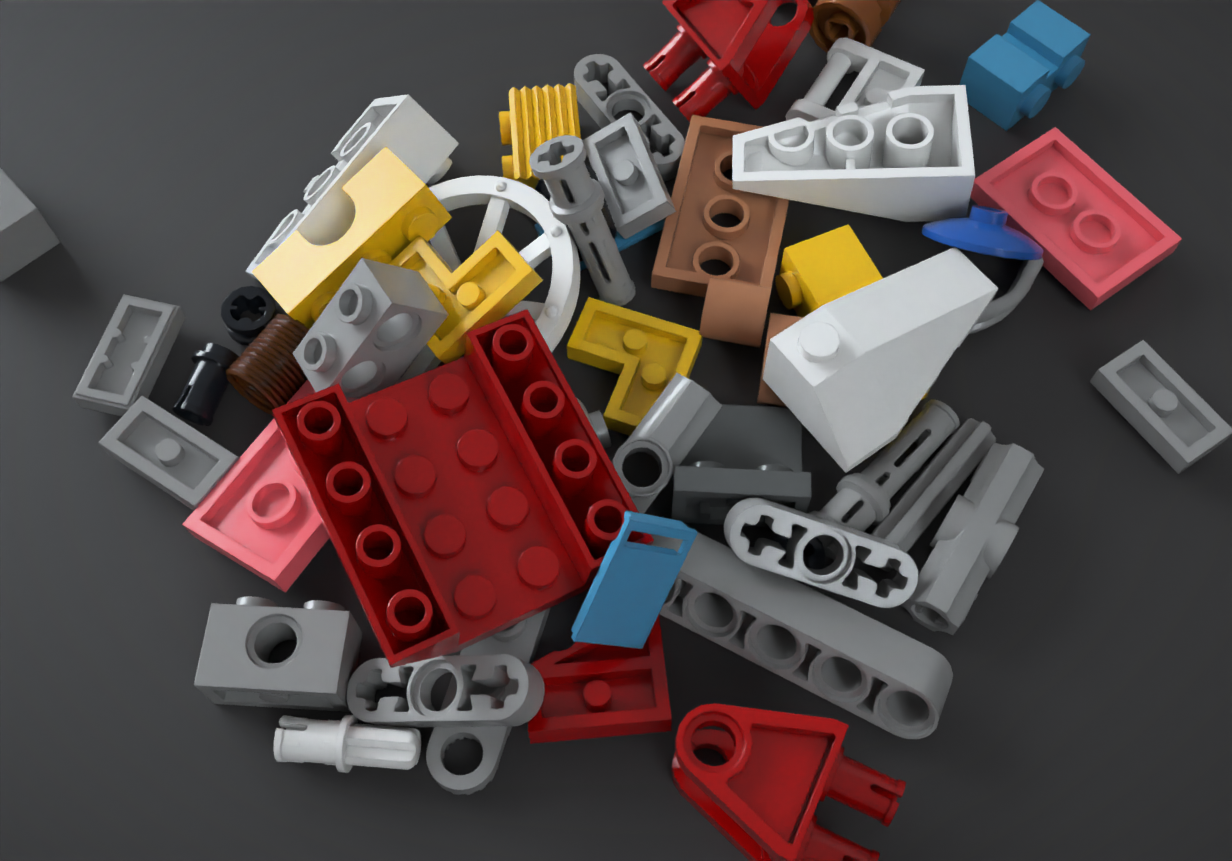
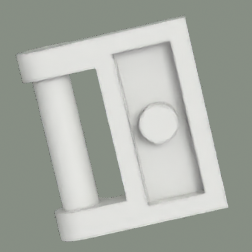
(876, 77)

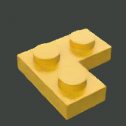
(473, 294)
(637, 348)

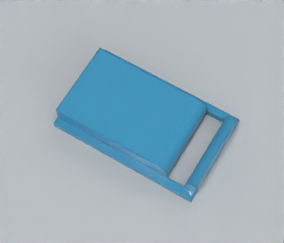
(632, 583)

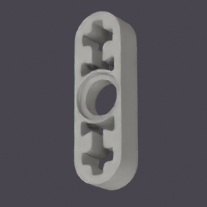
(627, 95)
(859, 585)
(469, 706)

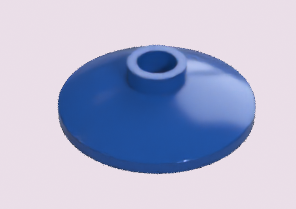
(984, 233)

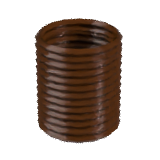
(267, 369)

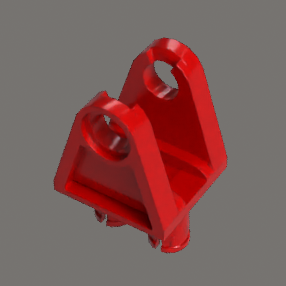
(742, 48)
(774, 780)

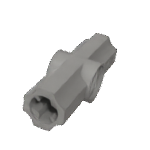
(668, 434)
(973, 537)

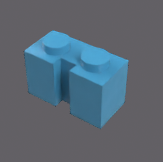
(1024, 66)

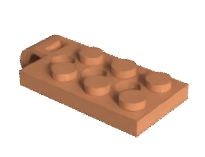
(739, 299)

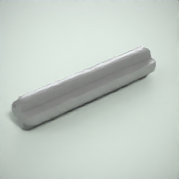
(935, 485)

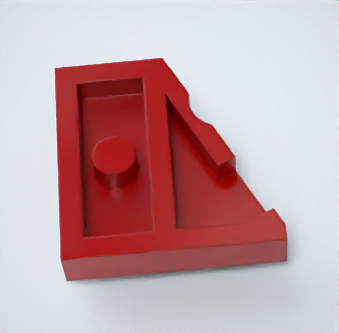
(602, 691)

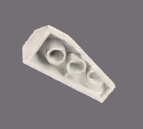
(874, 353)

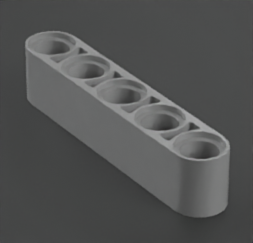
(809, 639)

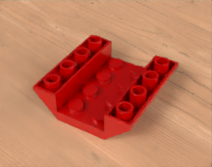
(461, 492)

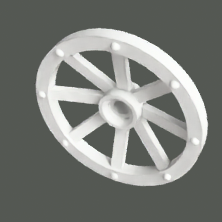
(501, 195)

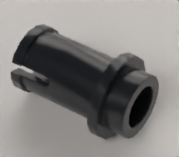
(205, 384)

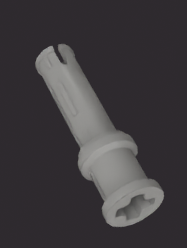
(578, 203)
(868, 493)

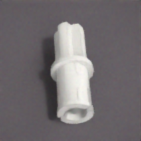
(346, 743)

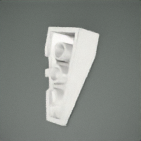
(388, 123)
(882, 160)

